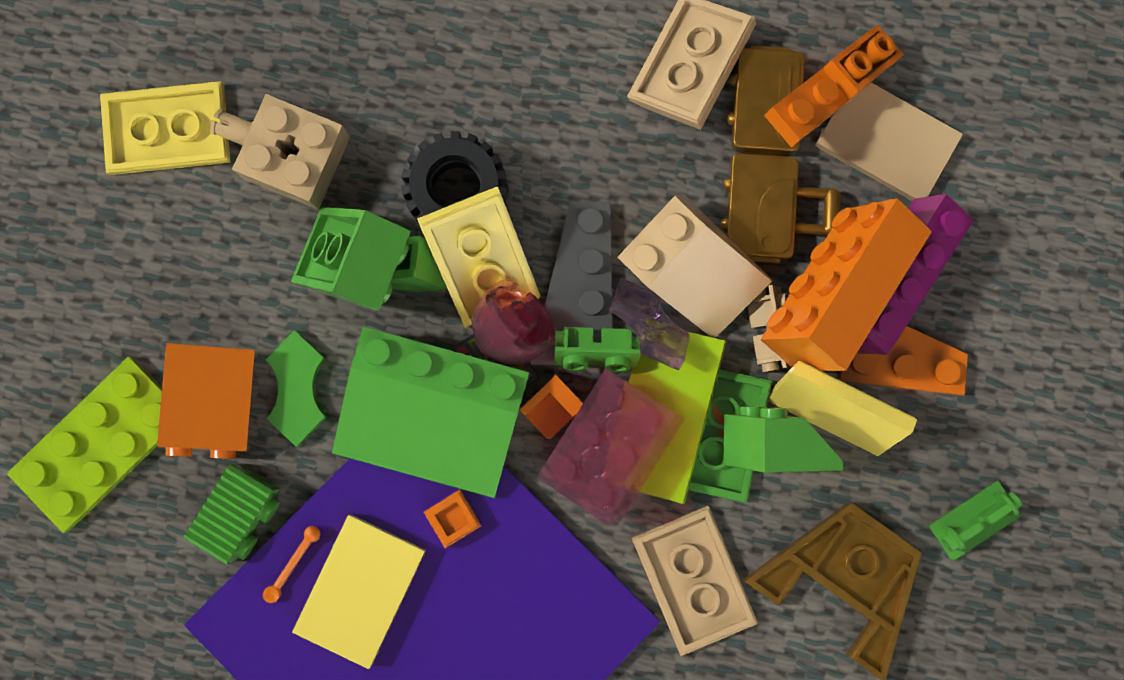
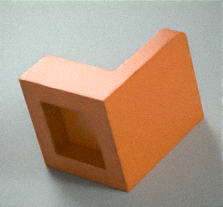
(552, 407)

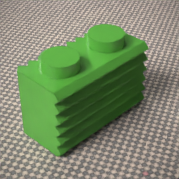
(233, 514)

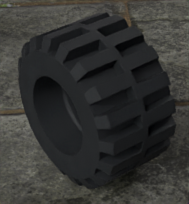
(445, 155)

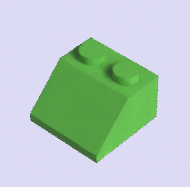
(774, 442)

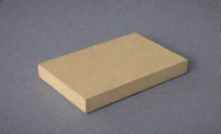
(691, 61)
(890, 141)
(694, 580)

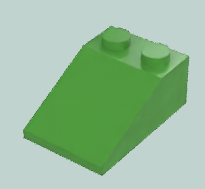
(352, 256)

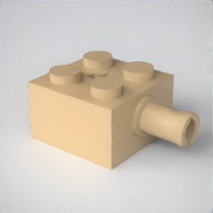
(269, 138)

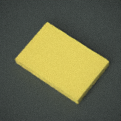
(163, 128)
(476, 249)
(841, 409)
(359, 591)

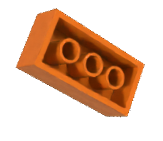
(846, 285)

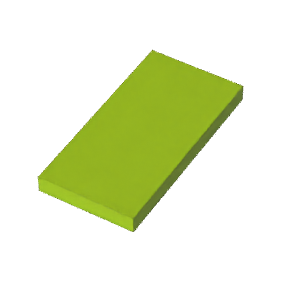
(689, 396)

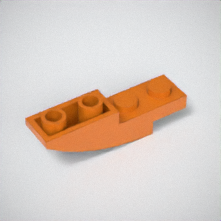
(833, 85)

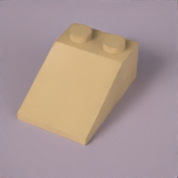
(694, 266)

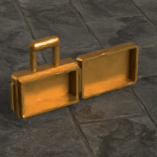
(762, 180)

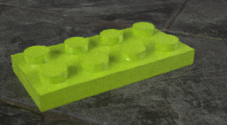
(93, 446)

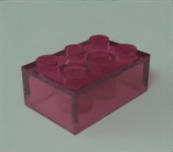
(610, 448)

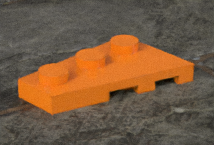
(912, 364)

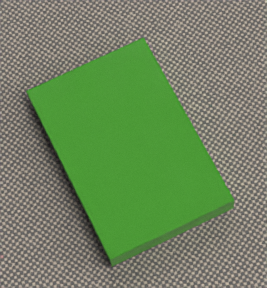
(710, 473)

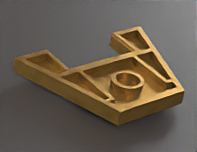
(859, 565)

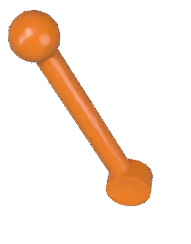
(273, 592)

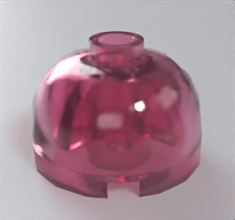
(511, 326)

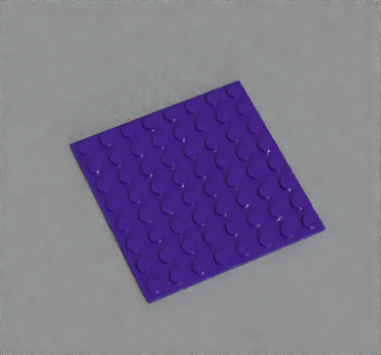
(492, 606)

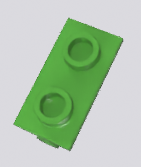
(577, 351)
(976, 520)

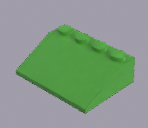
(429, 412)

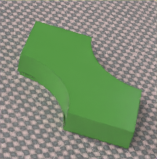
(296, 407)

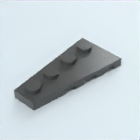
(581, 274)

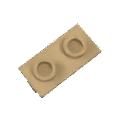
(759, 313)

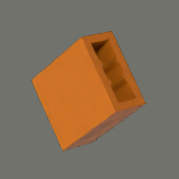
(205, 400)

